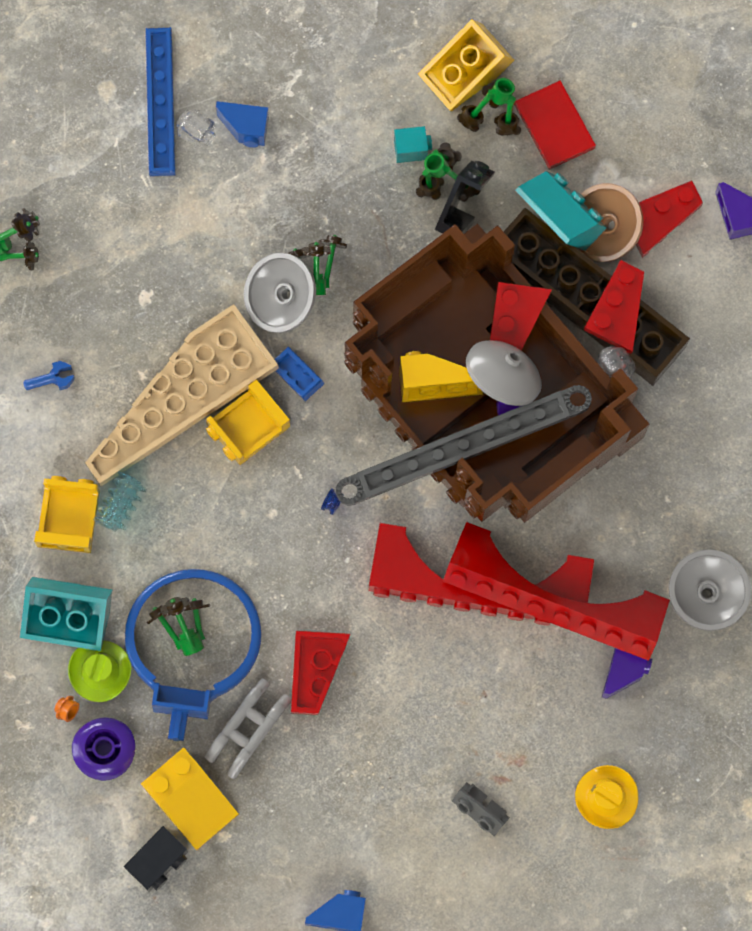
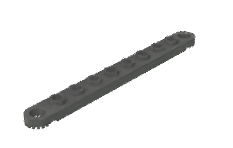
(463, 444)

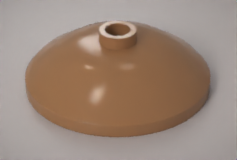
(623, 208)

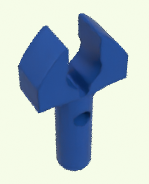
(52, 377)

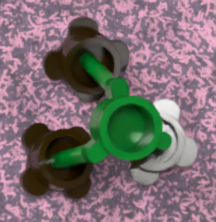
(496, 94)
(436, 166)

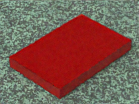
(554, 124)

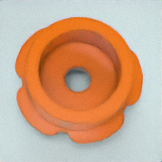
(66, 708)

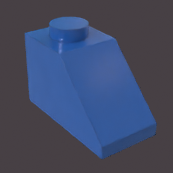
(244, 122)
(339, 913)

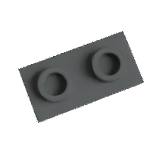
(470, 802)

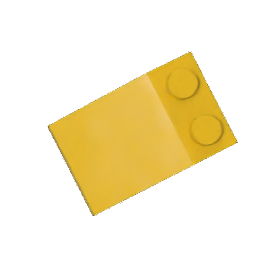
(465, 65)
(433, 378)
(189, 798)

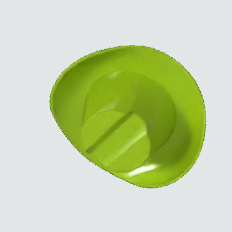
(101, 673)

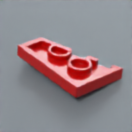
(516, 312)

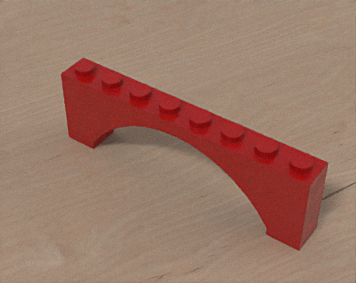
(402, 573)
(624, 625)

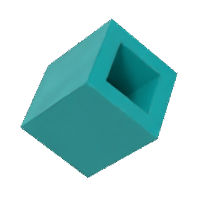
(411, 144)

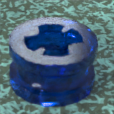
(331, 502)

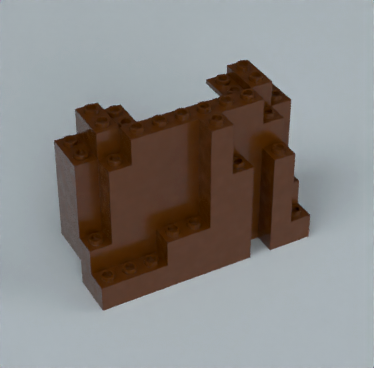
(442, 308)

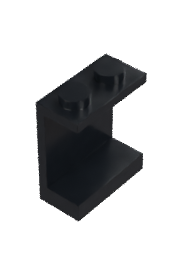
(475, 175)

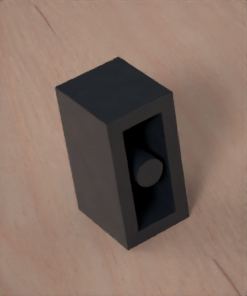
(156, 860)

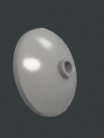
(267, 292)
(503, 372)
(712, 572)

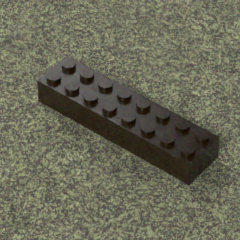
(578, 286)

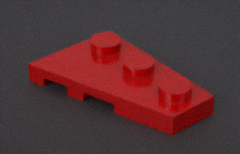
(666, 212)
(618, 308)
(314, 668)

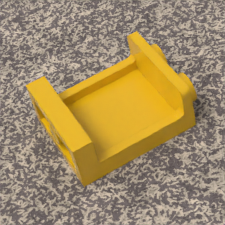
(248, 424)
(68, 515)

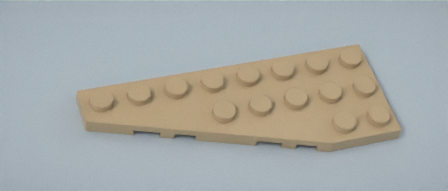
(199, 378)

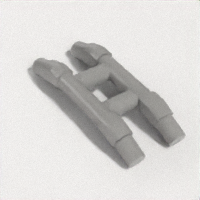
(249, 745)

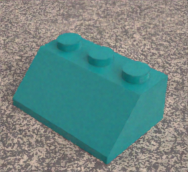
(562, 209)
(65, 613)

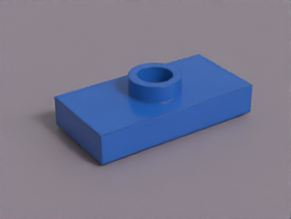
(297, 374)

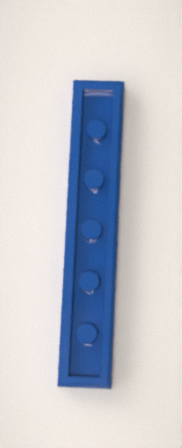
(160, 102)

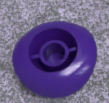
(103, 748)

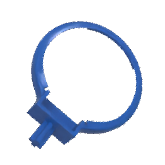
(181, 701)

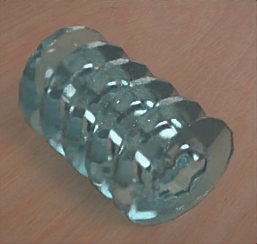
(120, 502)

